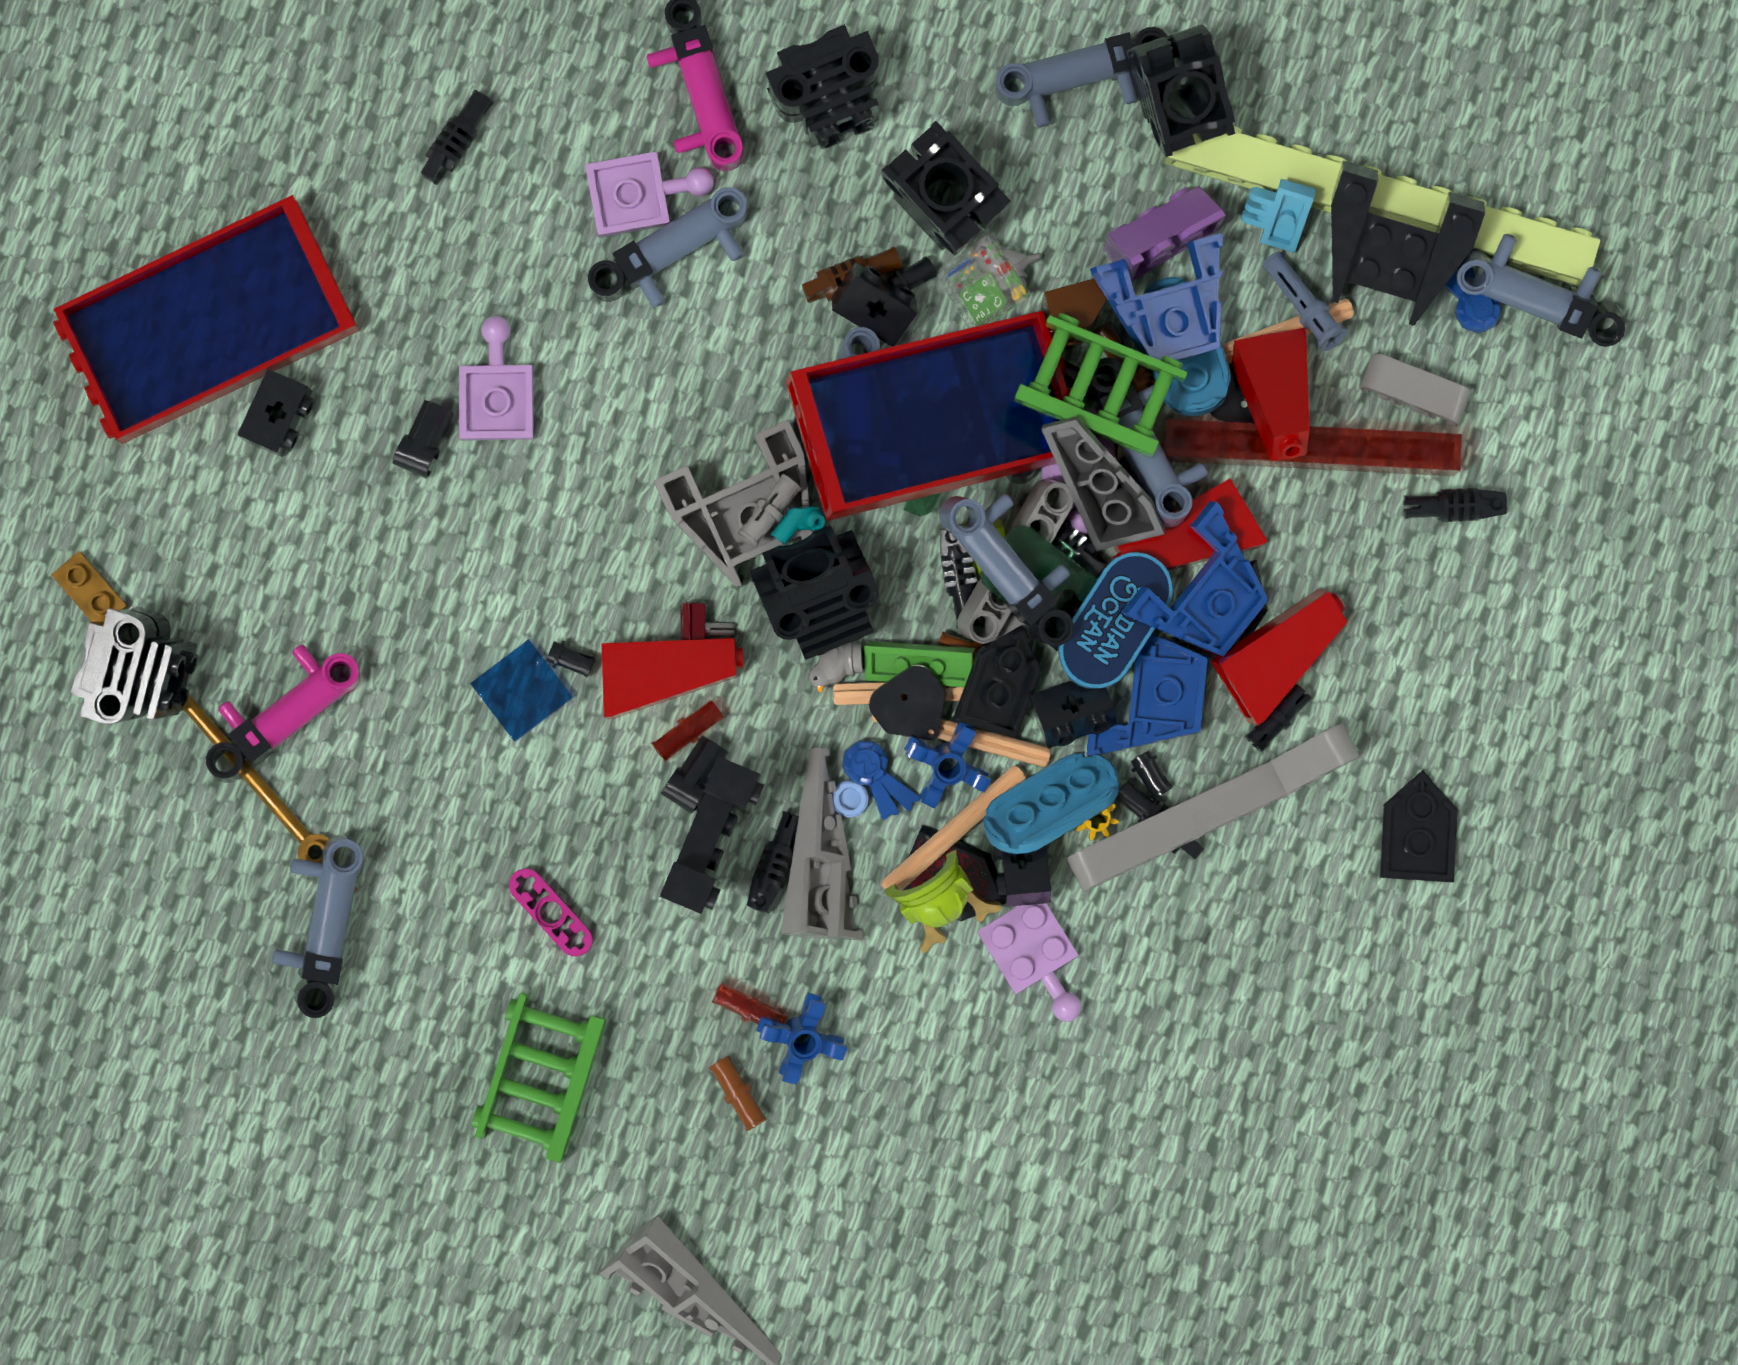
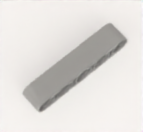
(1050, 521)

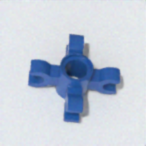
(961, 771)
(799, 1052)

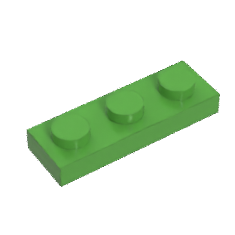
(947, 663)

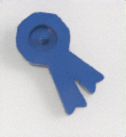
(1473, 312)
(866, 765)

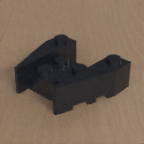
(1395, 250)
(726, 789)

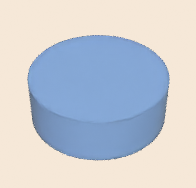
(850, 799)

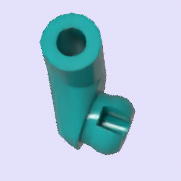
(799, 519)

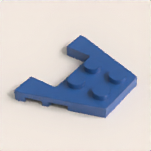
(1173, 319)
(1218, 599)
(1164, 698)

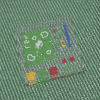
(982, 283)

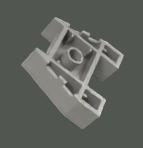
(716, 519)

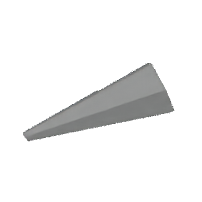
(818, 885)
(672, 1275)

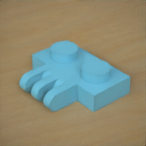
(1279, 213)

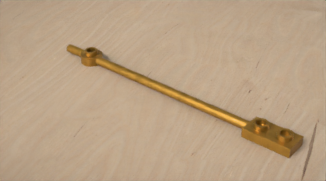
(94, 598)

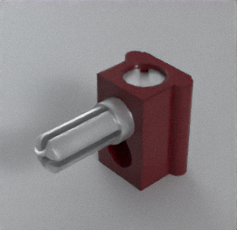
(694, 625)

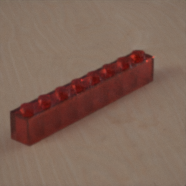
(1326, 450)

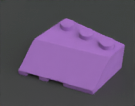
(1164, 231)

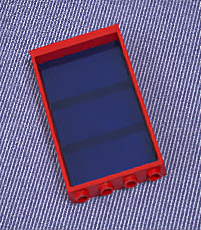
(204, 320)
(925, 415)

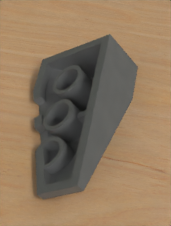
(1102, 490)

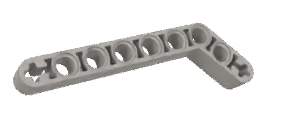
(1213, 808)

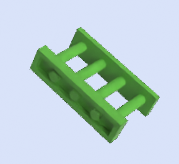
(1105, 422)
(564, 1104)

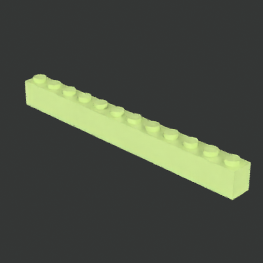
(1263, 163)

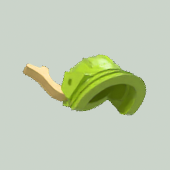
(941, 901)

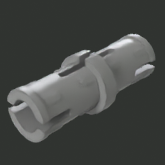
(769, 510)

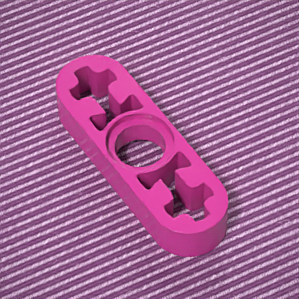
(535, 913)

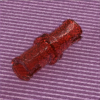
(687, 730)
(746, 1006)

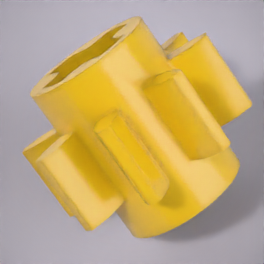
(1101, 826)

